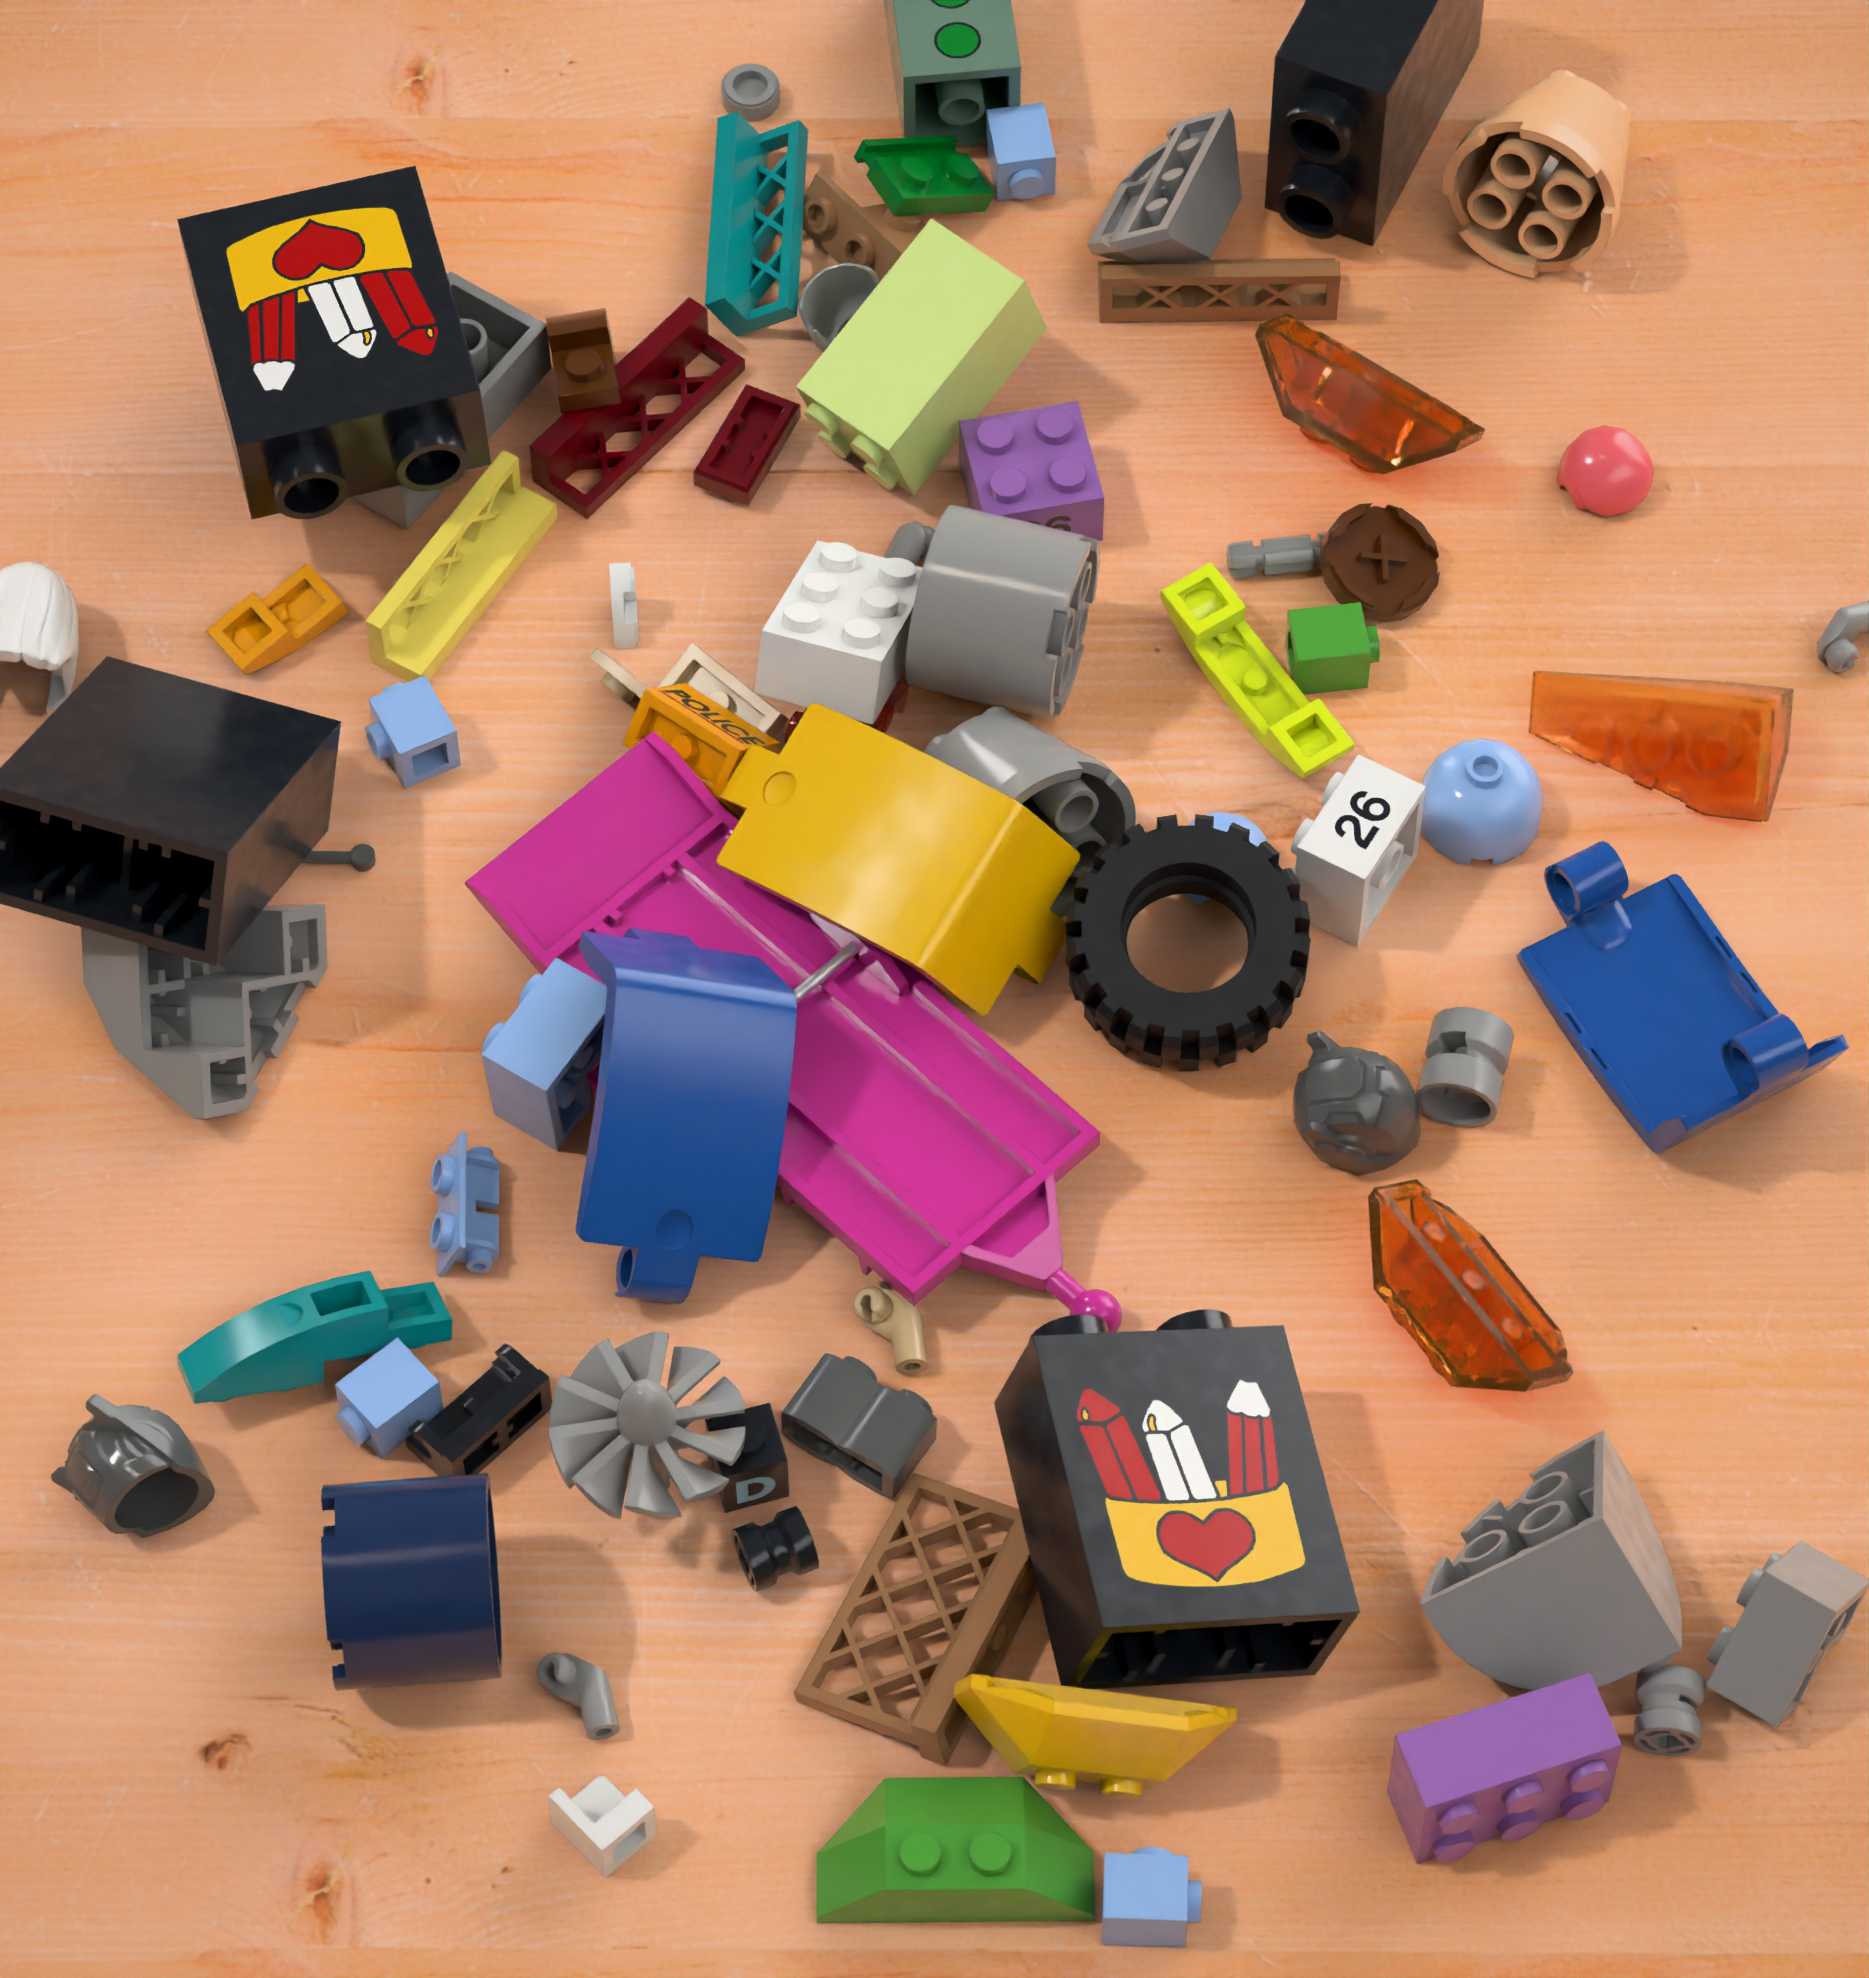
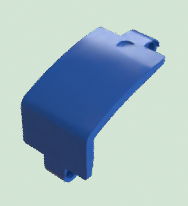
(1661, 1003)
(684, 1107)

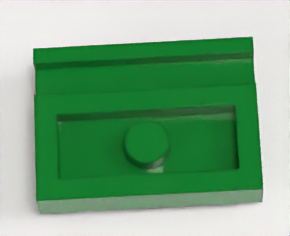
(924, 175)

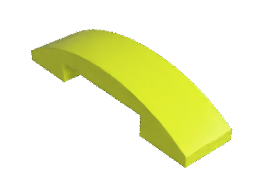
(1249, 677)

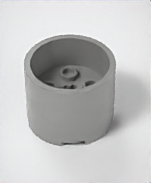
(1001, 611)

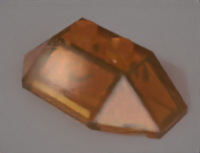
(1355, 402)
(1459, 1296)

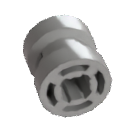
(1669, 1711)

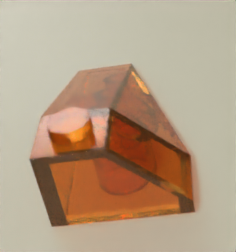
(1692, 739)

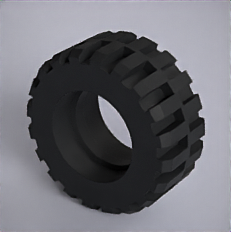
(1204, 864)

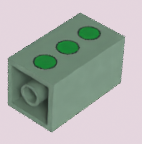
(952, 65)

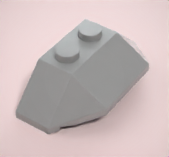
(1175, 197)

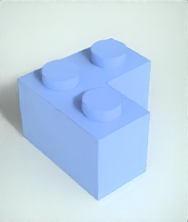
(545, 1051)

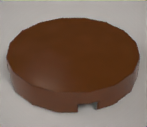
(1380, 560)

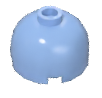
(1481, 802)

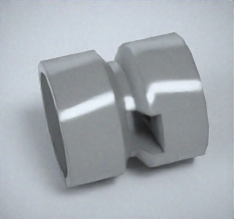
(1464, 1067)

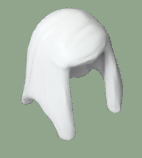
(40, 625)

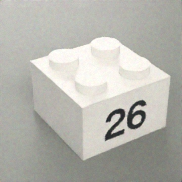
(1357, 847)

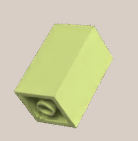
(920, 358)

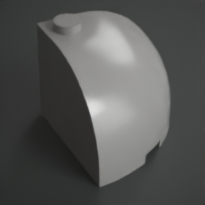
(1561, 1579)

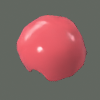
(1606, 471)

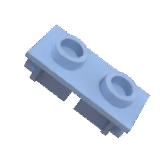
(458, 1230)

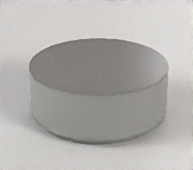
(751, 91)

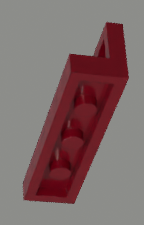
(641, 375)

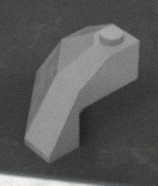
(204, 1025)

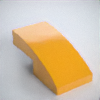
(281, 623)

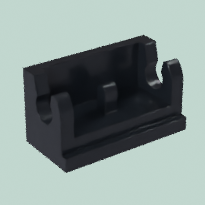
(483, 1417)

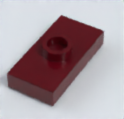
(747, 444)

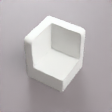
(604, 1823)

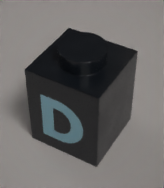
(761, 1468)

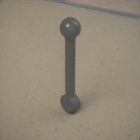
(360, 857)

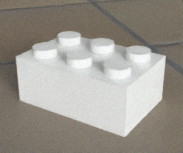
(839, 632)

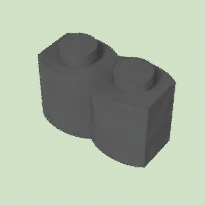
(859, 1424)

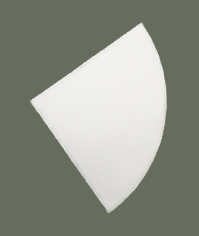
(624, 605)

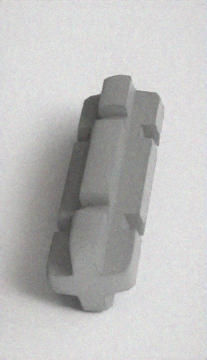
(1273, 556)

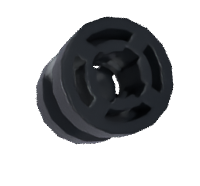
(775, 1548)

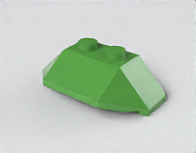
(955, 1856)

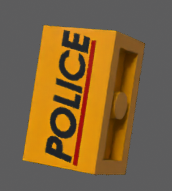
(699, 731)

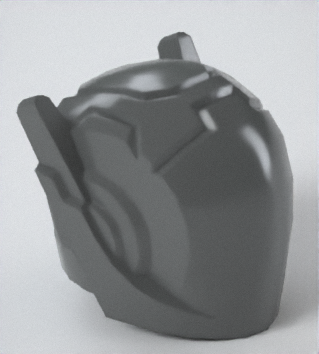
(1355, 1107)
(134, 1470)

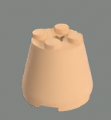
(1542, 177)

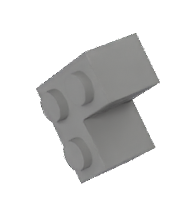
(1788, 1623)

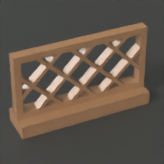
(975, 1646)

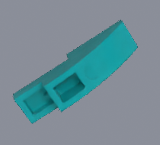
(293, 1334)

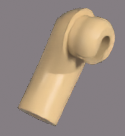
(898, 1323)

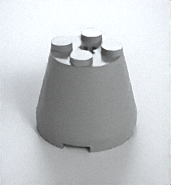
(1046, 775)

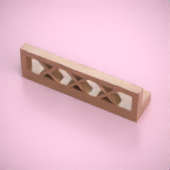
(1219, 290)

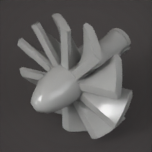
(622, 1419)

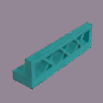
(742, 231)

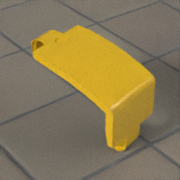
(901, 854)

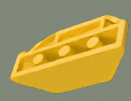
(1089, 1733)

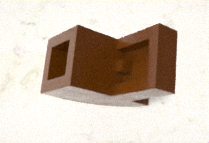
(583, 360)

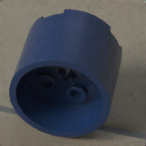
(412, 1581)

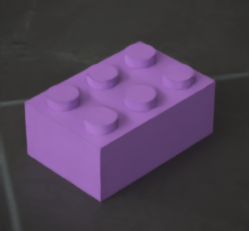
(1503, 1769)

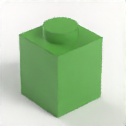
(1330, 648)

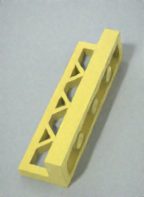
(458, 572)

